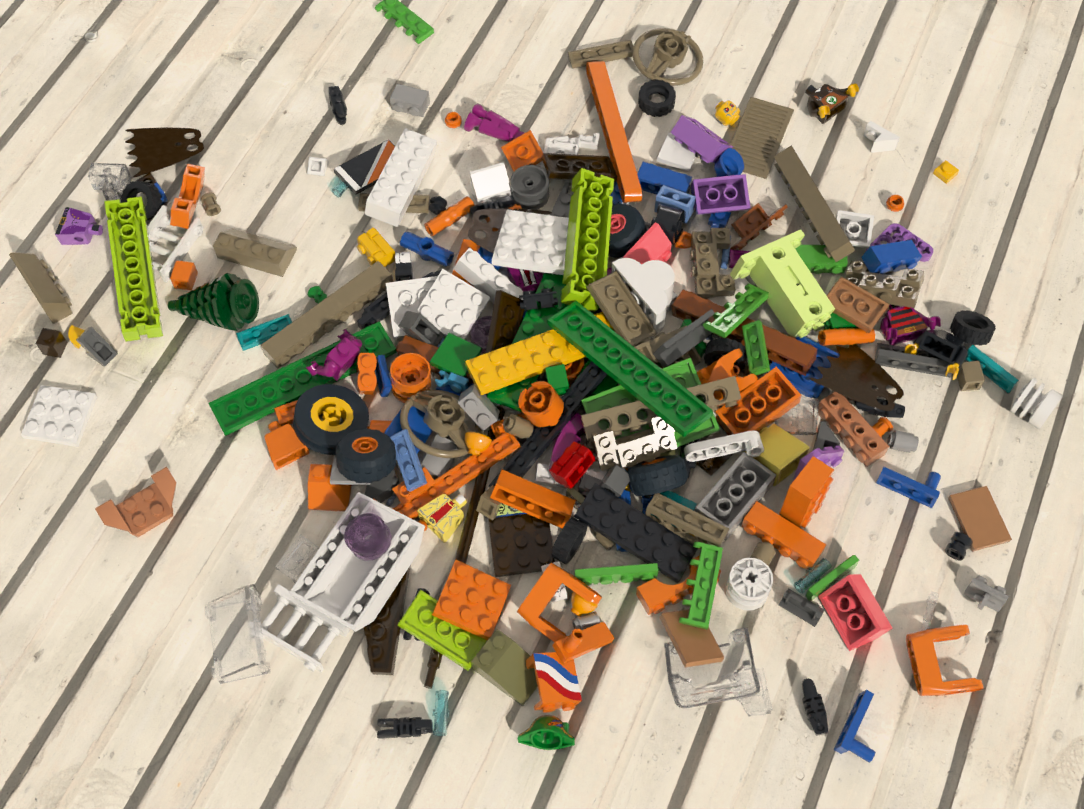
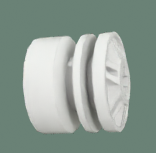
(1036, 403)
(744, 593)

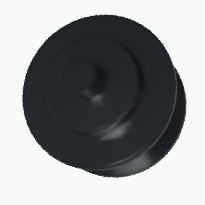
(437, 205)

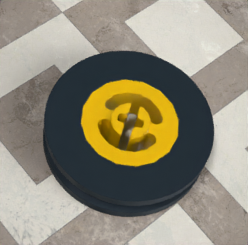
(333, 403)

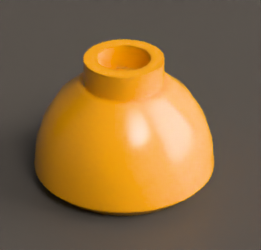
(477, 442)
(580, 605)

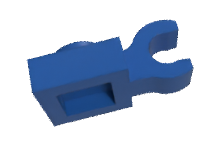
(719, 219)

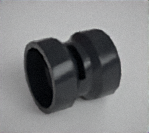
(958, 546)

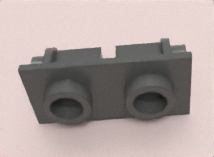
(801, 607)

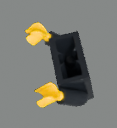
(943, 346)

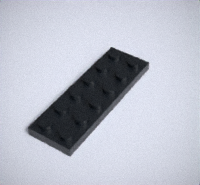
(635, 532)

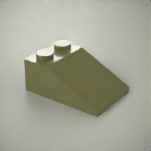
(504, 666)

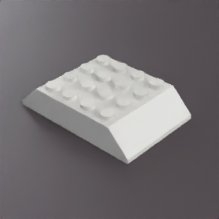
(353, 588)

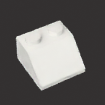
(490, 183)
(856, 227)

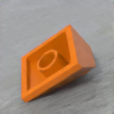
(323, 494)

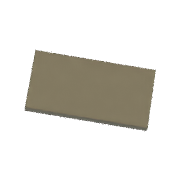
(621, 309)

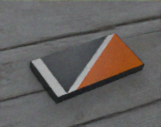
(365, 168)

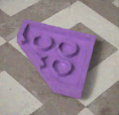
(827, 455)

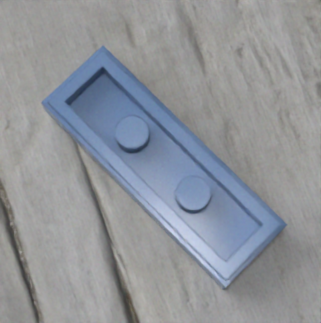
(408, 461)

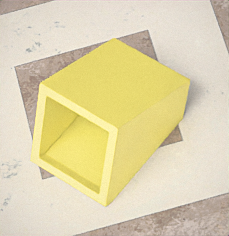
(781, 452)

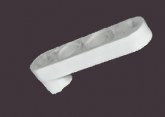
(746, 441)

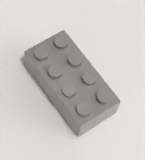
(736, 492)

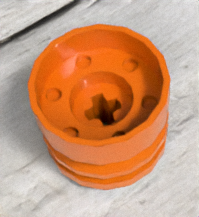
(409, 375)

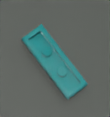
(261, 333)
(992, 369)

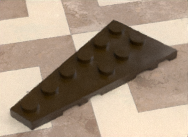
(383, 632)

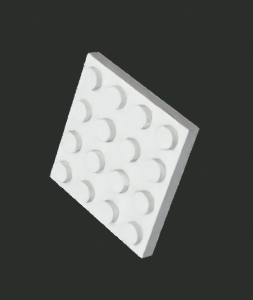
(532, 242)

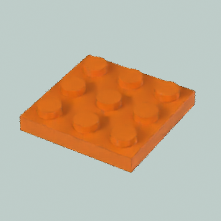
(471, 600)

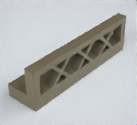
(686, 521)

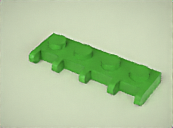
(406, 18)
(737, 312)
(625, 574)
(704, 585)

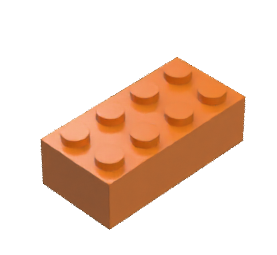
(760, 404)
(807, 493)

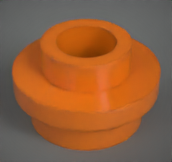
(453, 120)
(895, 203)

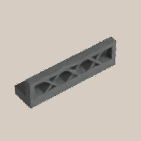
(683, 341)
(922, 362)

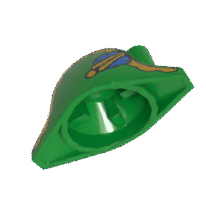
(547, 734)

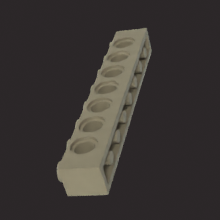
(590, 421)

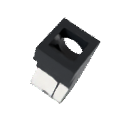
(403, 266)

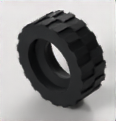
(656, 87)
(152, 193)
(972, 327)
(719, 347)
(569, 540)

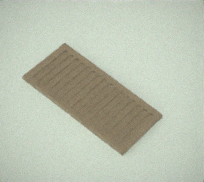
(760, 135)

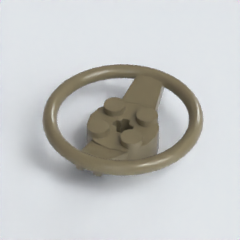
(668, 52)
(442, 416)

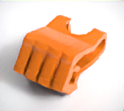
(723, 369)

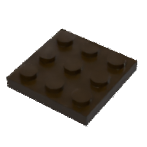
(520, 544)

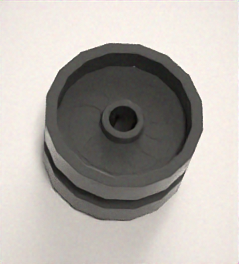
(530, 187)

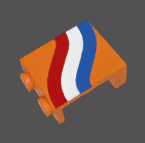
(555, 681)

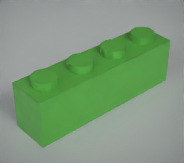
(818, 261)

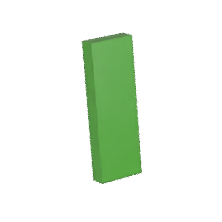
(756, 348)
(832, 577)

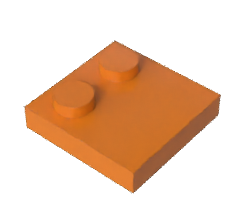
(523, 151)

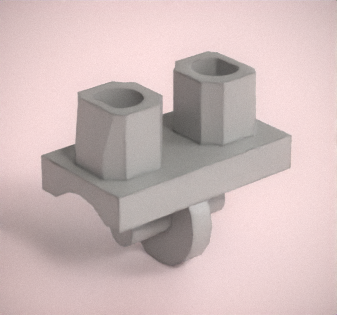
(986, 595)

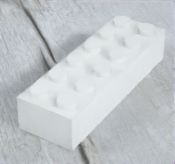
(400, 177)

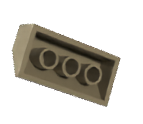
(254, 251)
(43, 285)

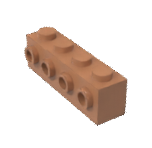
(852, 428)

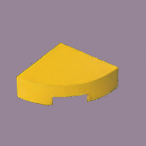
(74, 333)

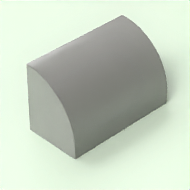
(435, 465)

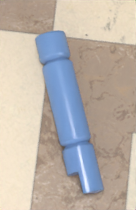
(725, 257)

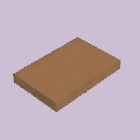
(856, 304)
(980, 518)
(692, 644)

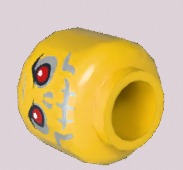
(727, 112)

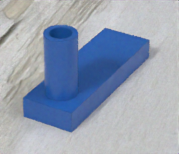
(910, 488)
(846, 739)

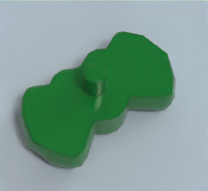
(316, 293)

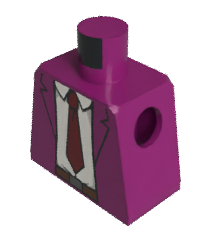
(525, 279)

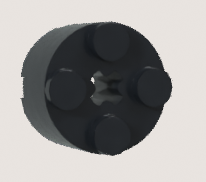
(670, 221)

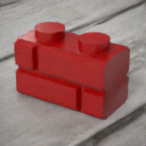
(572, 465)

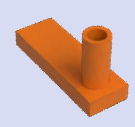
(583, 642)

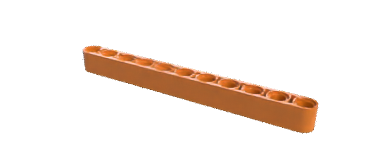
(614, 132)

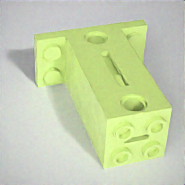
(791, 286)

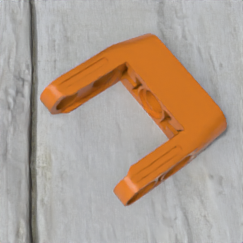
(543, 593)
(926, 666)

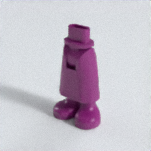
(491, 124)

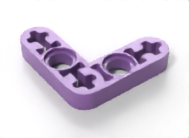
(902, 235)

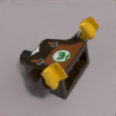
(828, 101)

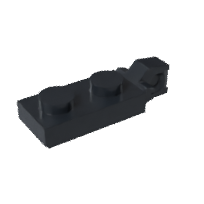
(375, 312)

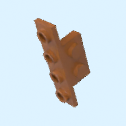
(752, 222)

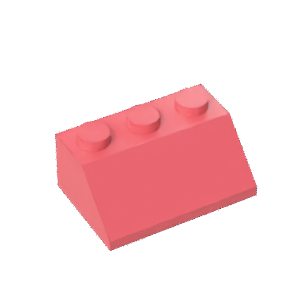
(651, 246)
(855, 611)

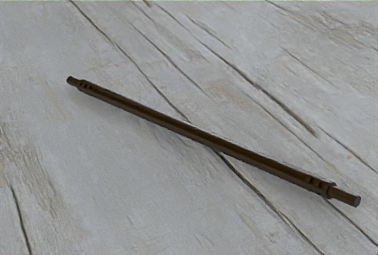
(464, 546)

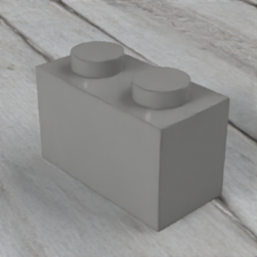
(410, 100)
(478, 407)

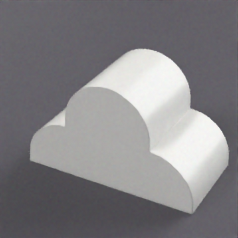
(650, 286)

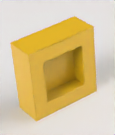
(946, 171)

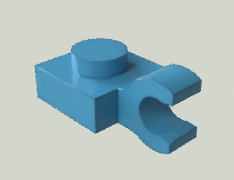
(456, 382)

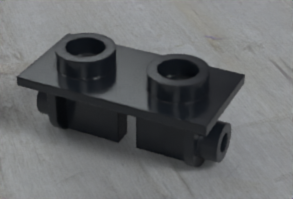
(530, 299)

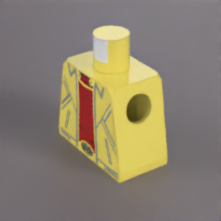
(443, 515)

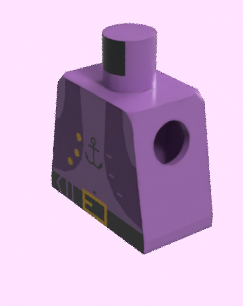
(77, 227)

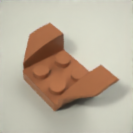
(144, 509)

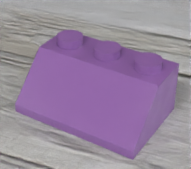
(699, 139)
(720, 194)

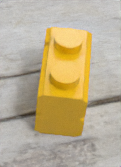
(375, 248)

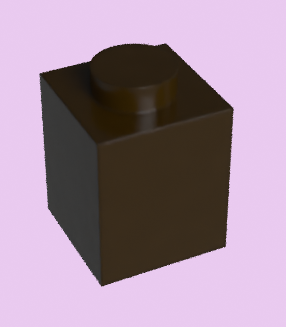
(51, 342)

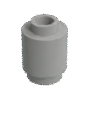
(903, 441)

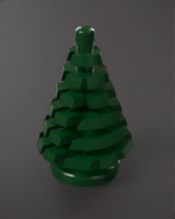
(222, 302)

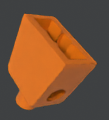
(284, 445)

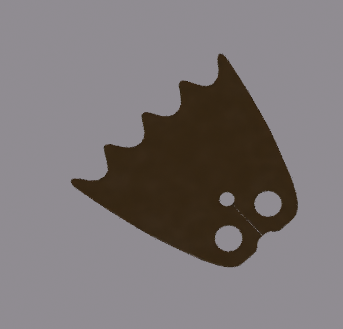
(157, 148)
(496, 220)
(855, 374)

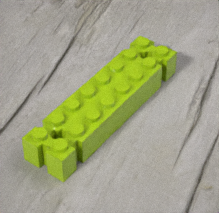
(587, 237)
(133, 269)

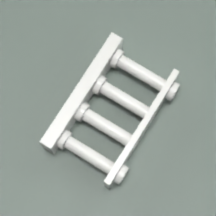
(156, 231)
(317, 619)

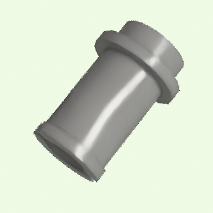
(585, 621)

